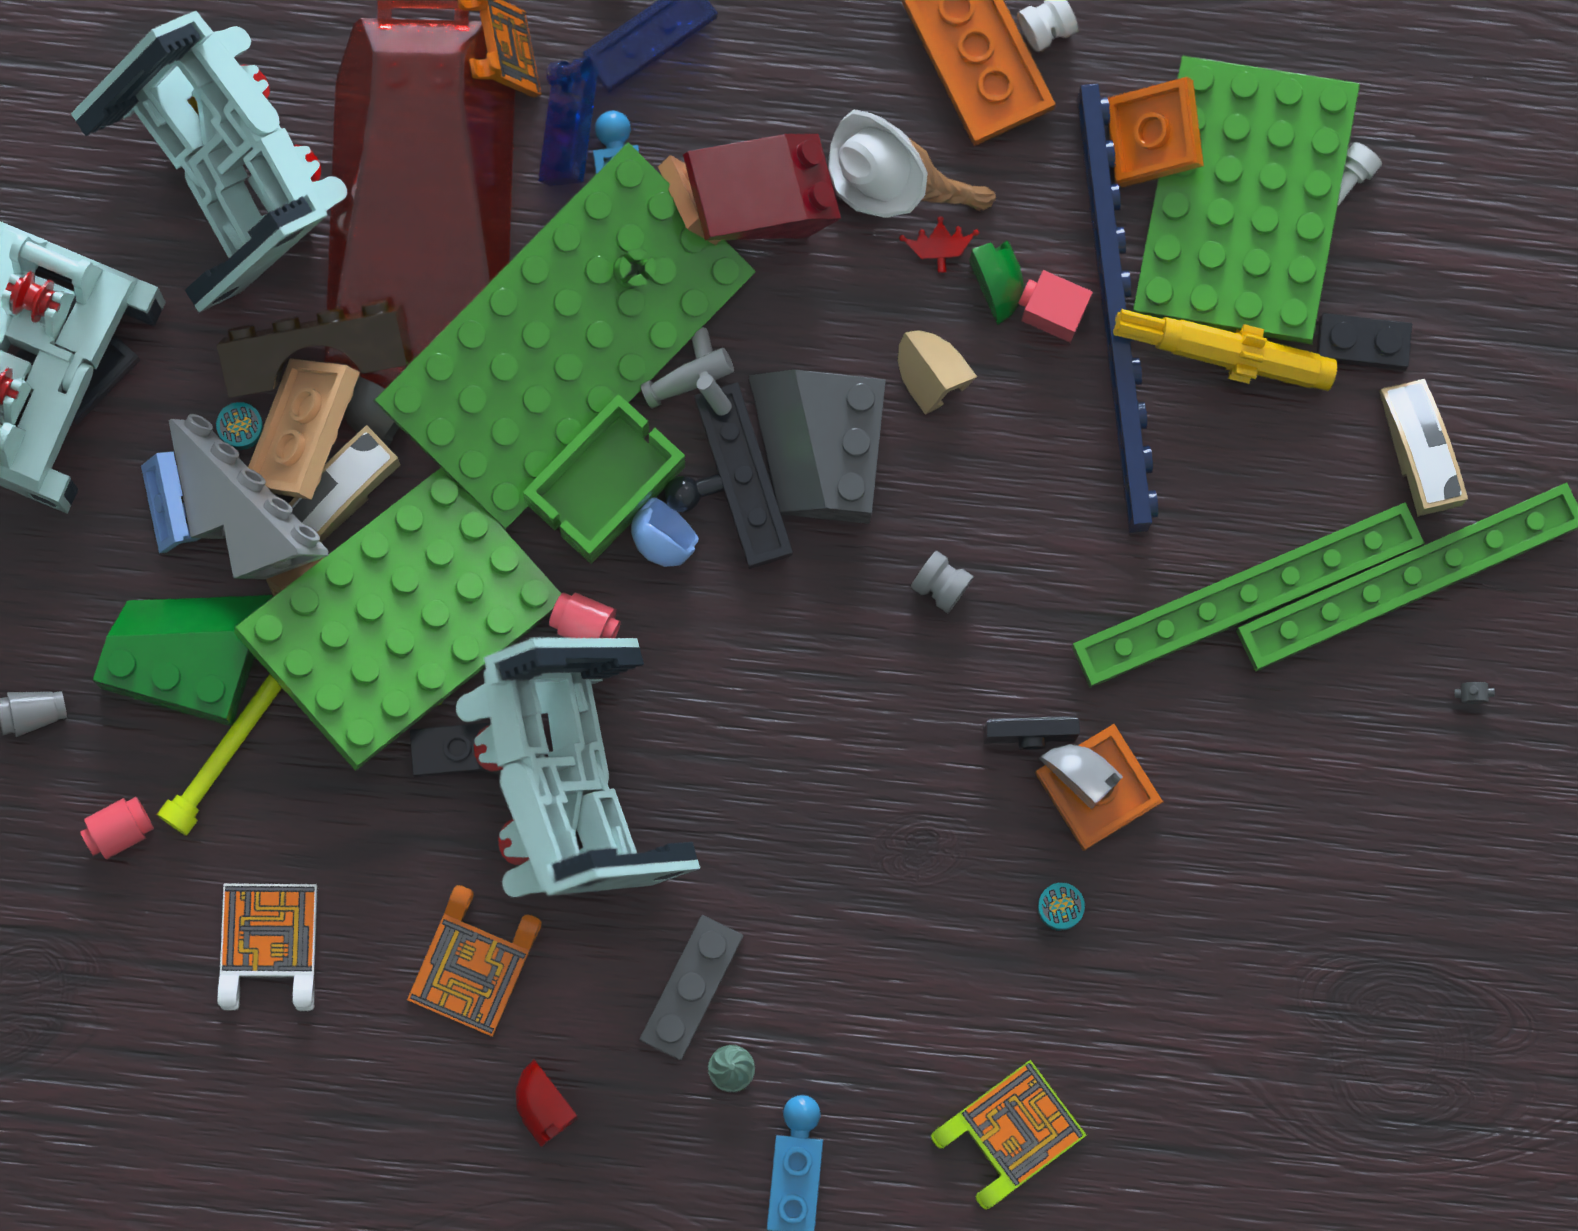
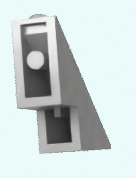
(235, 504)

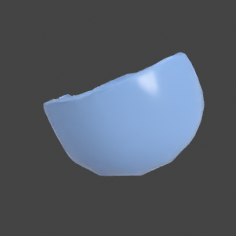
(662, 534)

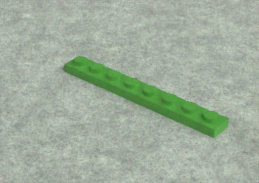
(1409, 577)
(1247, 595)

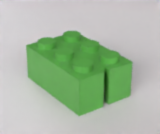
(604, 478)

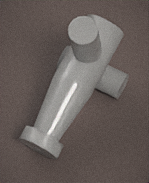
(696, 374)

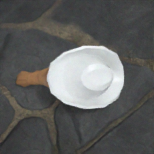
(889, 173)

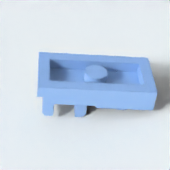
(165, 501)

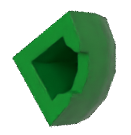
(998, 278)

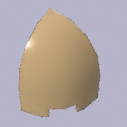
(931, 368)

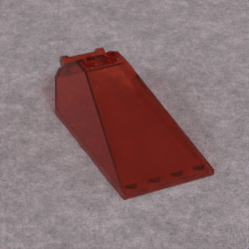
(421, 171)

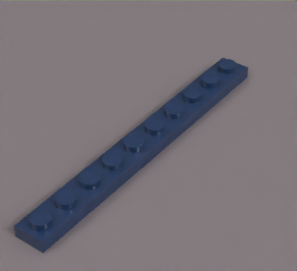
(1114, 288)

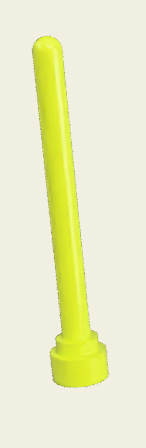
(182, 810)

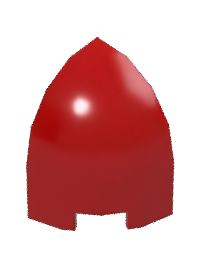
(542, 1105)

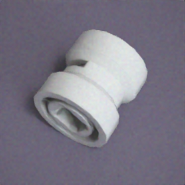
(1047, 22)

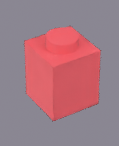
(1054, 305)

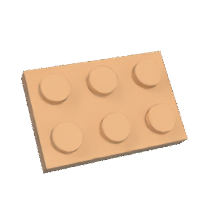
(303, 426)

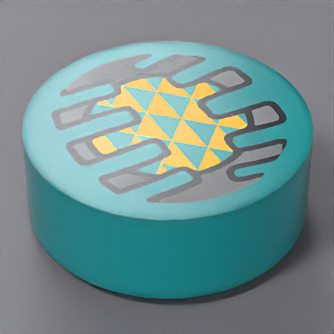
(239, 425)
(1061, 906)

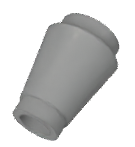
(30, 710)

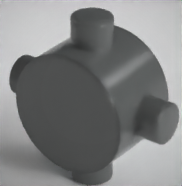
(1474, 693)

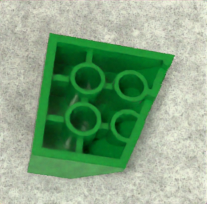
(181, 654)

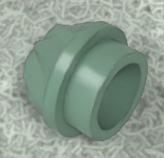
(731, 1068)

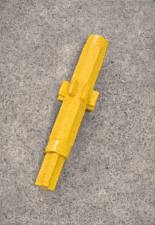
(1240, 352)

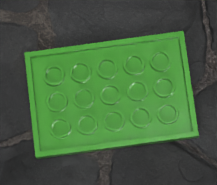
(1258, 219)
(398, 617)

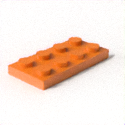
(981, 64)

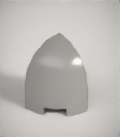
(1082, 772)

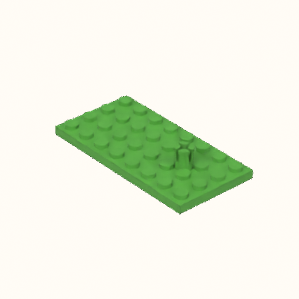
(561, 333)

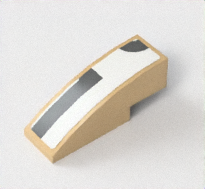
(1423, 448)
(346, 483)

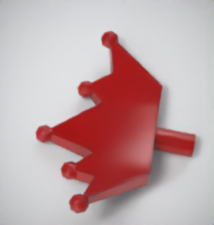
(940, 244)

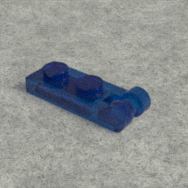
(568, 121)

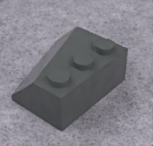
(821, 441)

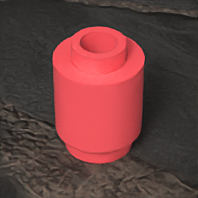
(583, 618)
(116, 827)

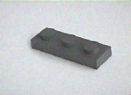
(691, 987)

